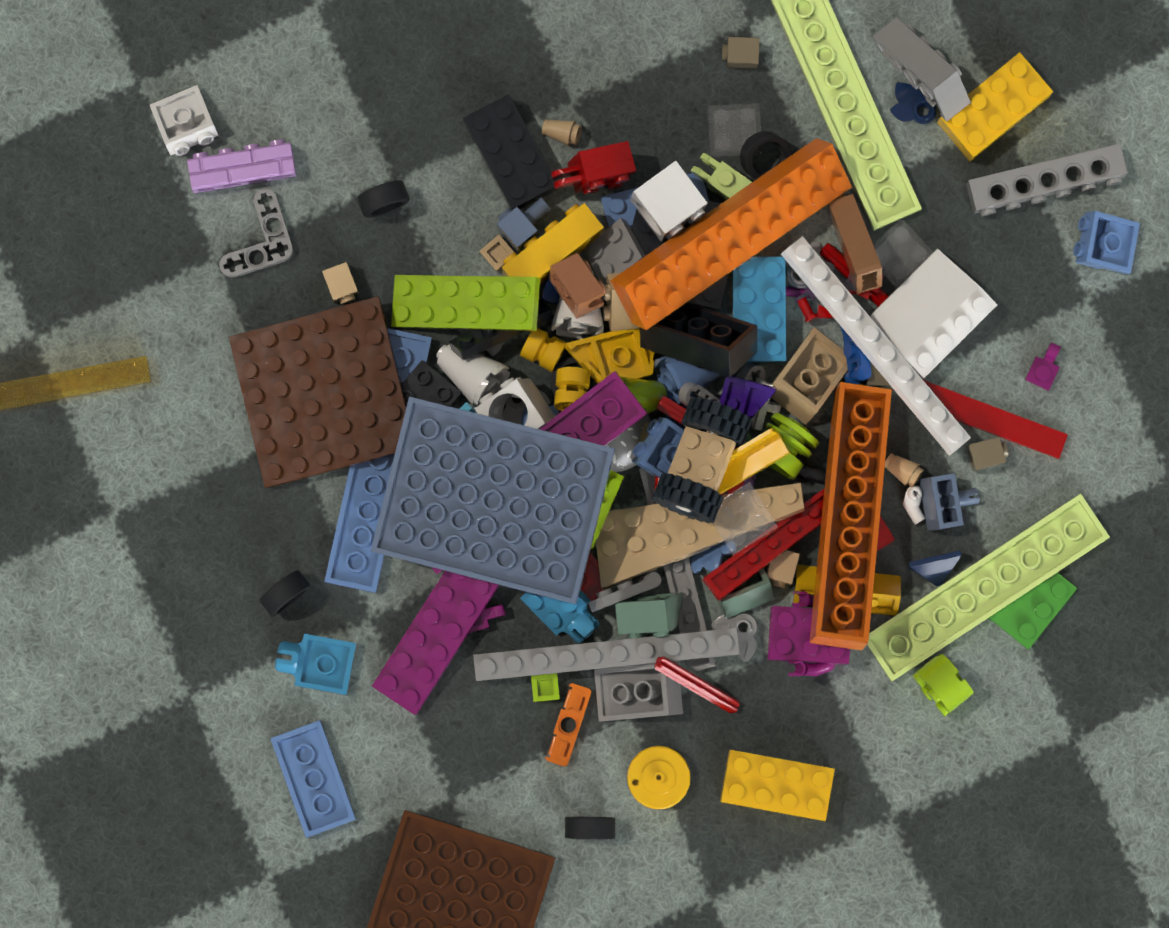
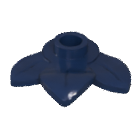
(908, 104)

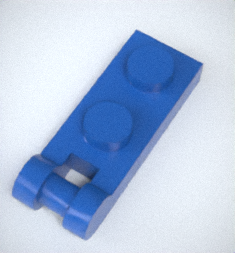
(857, 363)

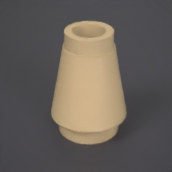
(563, 131)
(904, 470)

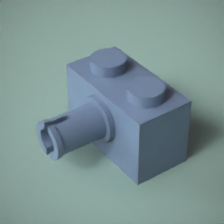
(518, 226)
(943, 501)

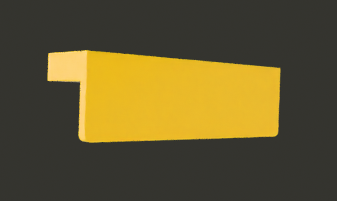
(753, 458)
(885, 590)

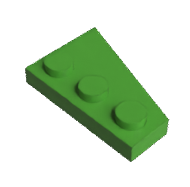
(1034, 610)

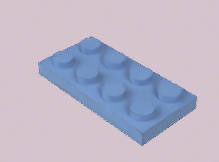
(313, 779)

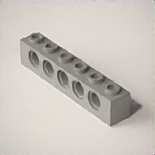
(1108, 157)

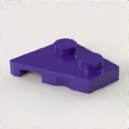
(745, 395)

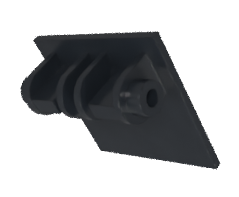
(429, 386)

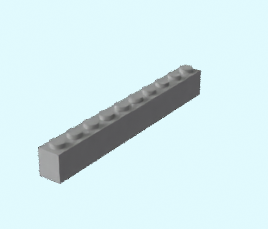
(606, 654)

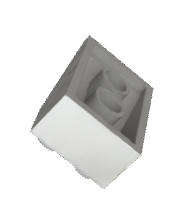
(636, 693)

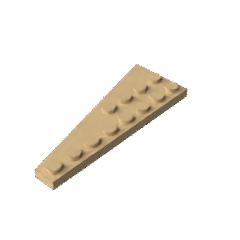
(653, 536)

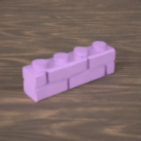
(241, 167)

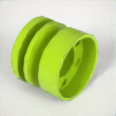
(795, 437)

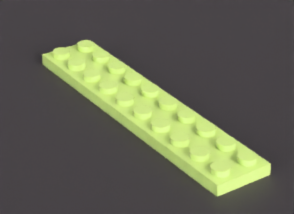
(848, 110)
(986, 587)

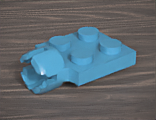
(563, 616)
(318, 663)

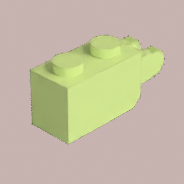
(724, 181)

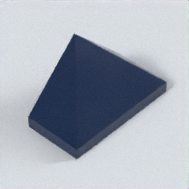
(935, 568)

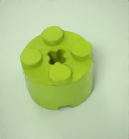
(942, 684)

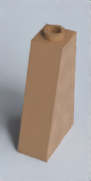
(855, 243)

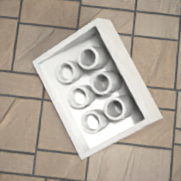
(932, 312)

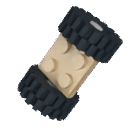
(702, 459)

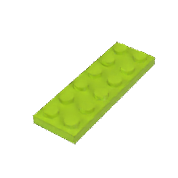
(465, 302)

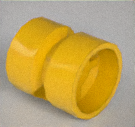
(543, 349)
(571, 384)

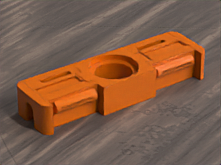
(575, 707)

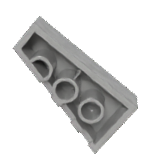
(923, 67)

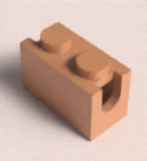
(577, 285)

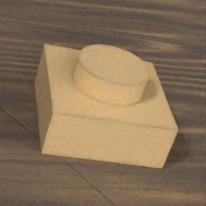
(496, 252)

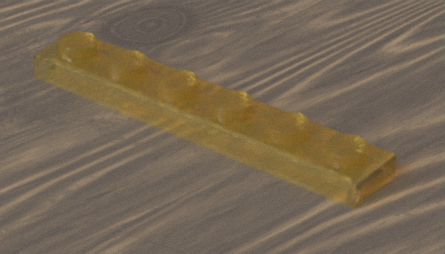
(74, 382)

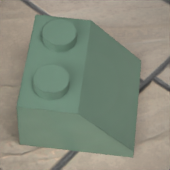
(748, 595)
(648, 614)

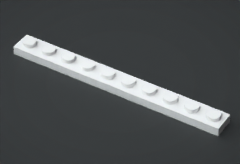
(875, 345)

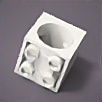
(669, 202)
(538, 410)

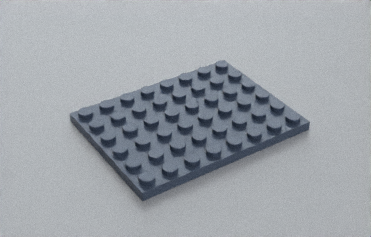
(493, 500)

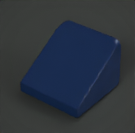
(549, 293)

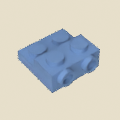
(1106, 242)
(659, 447)

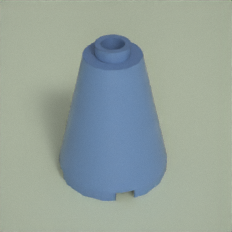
(677, 373)

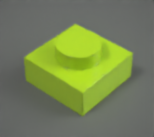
(545, 687)

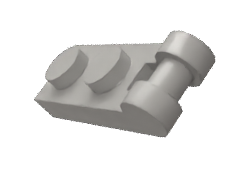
(625, 591)

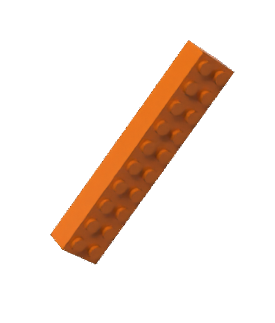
(731, 233)
(850, 516)

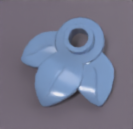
(710, 558)

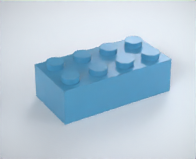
(761, 300)

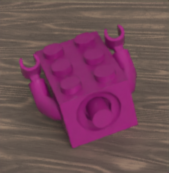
(791, 637)

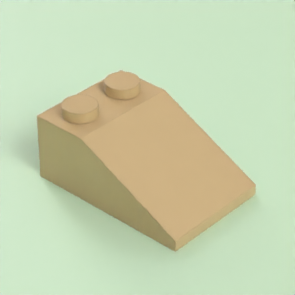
(810, 376)

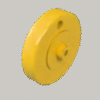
(658, 777)

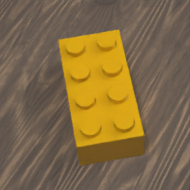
(996, 107)
(558, 243)
(777, 785)

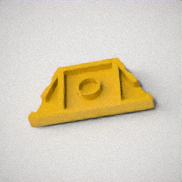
(613, 352)

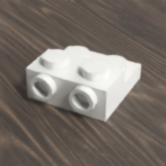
(184, 121)

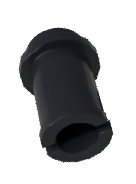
(812, 474)

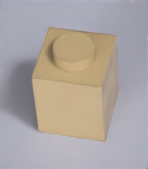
(341, 283)
(782, 569)

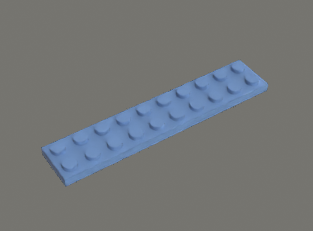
(351, 557)

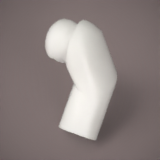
(912, 502)

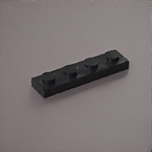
(476, 341)

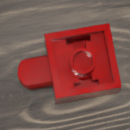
(597, 168)

